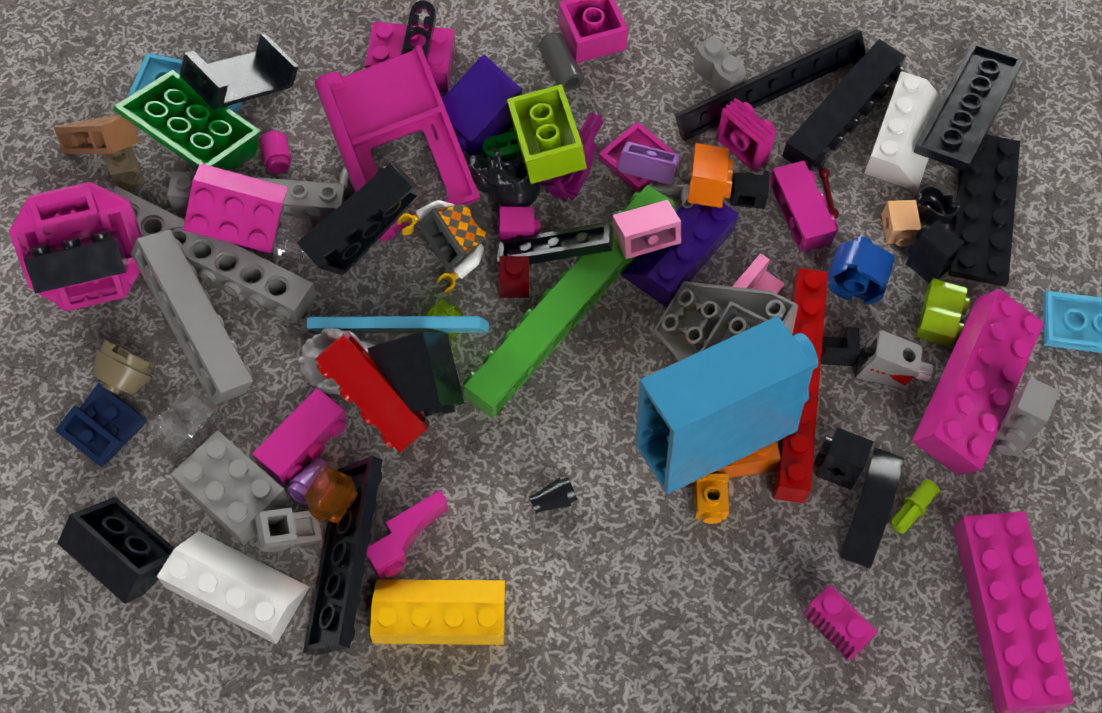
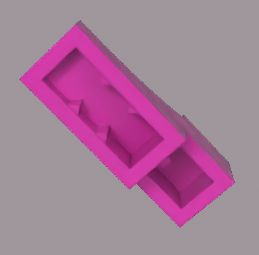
(388, 554)

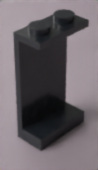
(241, 76)

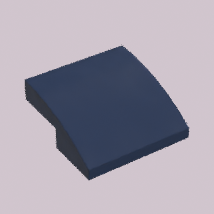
(101, 425)

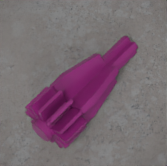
(570, 184)

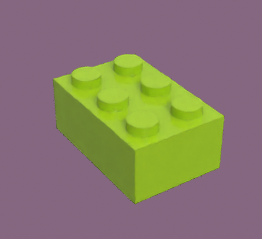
(547, 134)

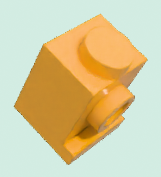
(711, 510)

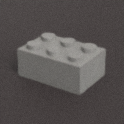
(229, 486)

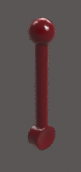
(824, 173)

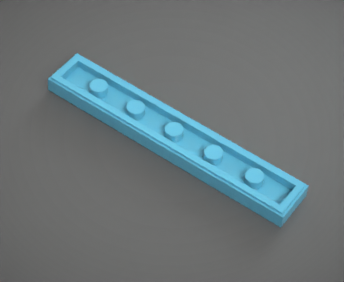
(401, 324)

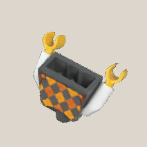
(453, 235)

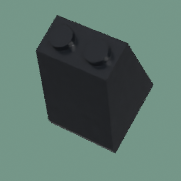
(421, 372)

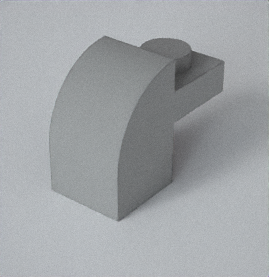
(283, 529)

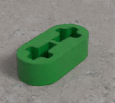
(506, 143)

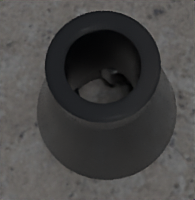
(554, 496)

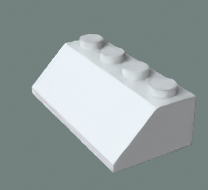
(902, 125)
(233, 585)

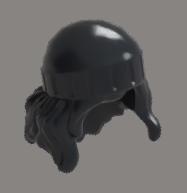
(504, 179)

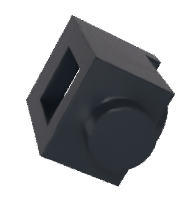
(750, 190)

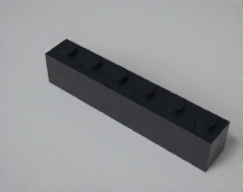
(844, 106)

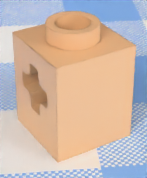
(901, 222)

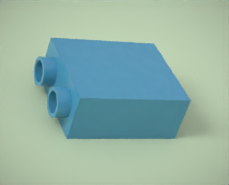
(723, 403)

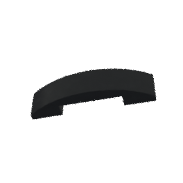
(873, 508)

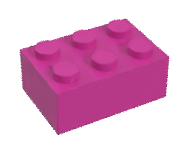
(388, 41)
(234, 208)

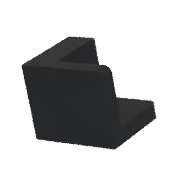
(842, 350)

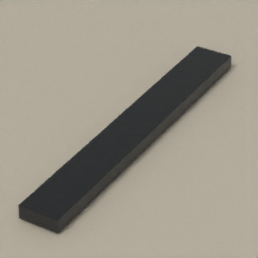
(773, 83)

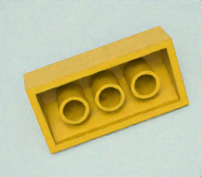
(438, 612)

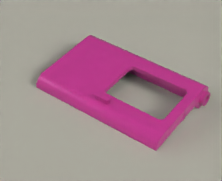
(385, 106)

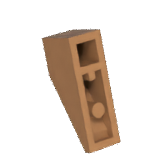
(97, 135)

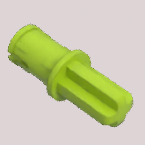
(914, 506)

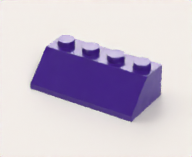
(665, 269)

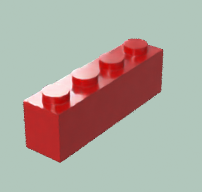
(371, 391)

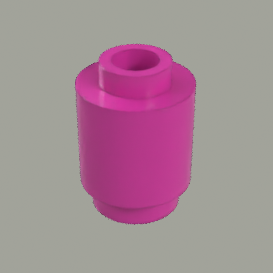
(275, 152)

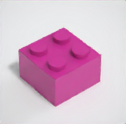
(592, 28)

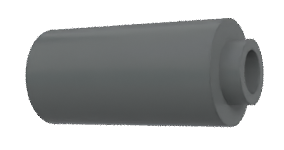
(561, 61)

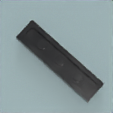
(560, 243)

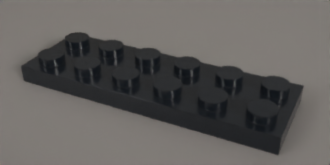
(969, 106)
(987, 212)
(344, 564)

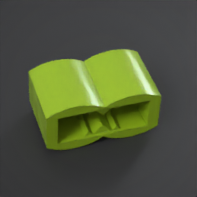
(942, 312)

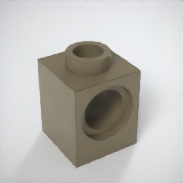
(124, 169)

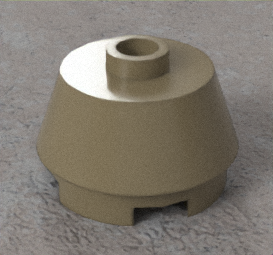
(121, 368)

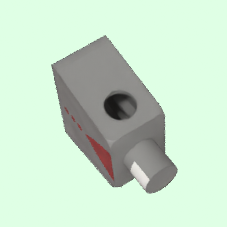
(891, 361)

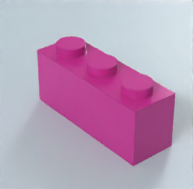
(803, 206)
(301, 437)

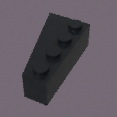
(360, 220)

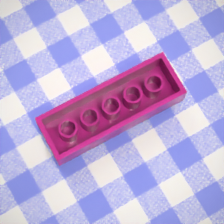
(978, 383)
(1012, 614)

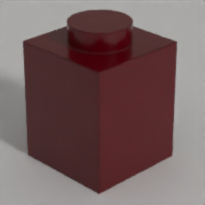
(514, 276)

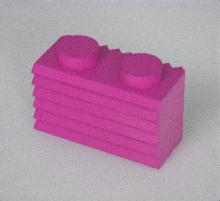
(840, 622)

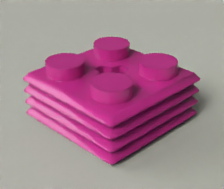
(746, 134)

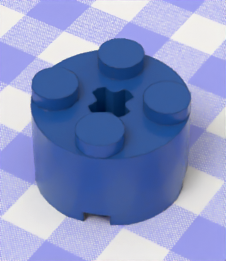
(860, 270)

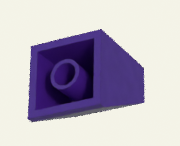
(480, 105)

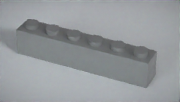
(192, 316)

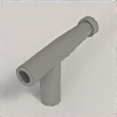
(676, 190)

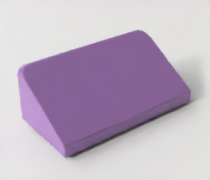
(648, 163)

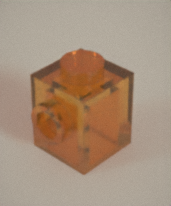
(330, 495)

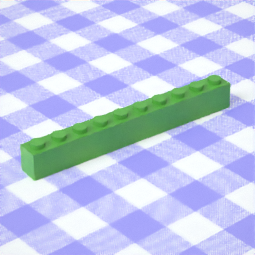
(550, 321)

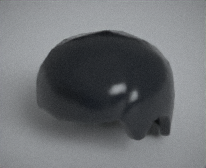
(935, 206)

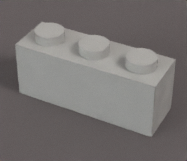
(1025, 417)

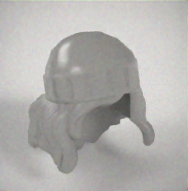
(312, 349)

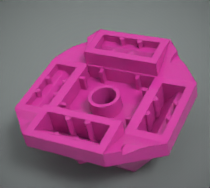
(78, 212)

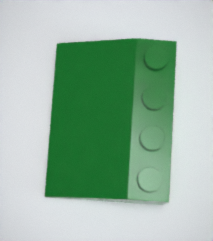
(188, 125)

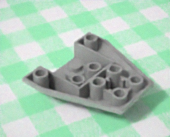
(712, 313)

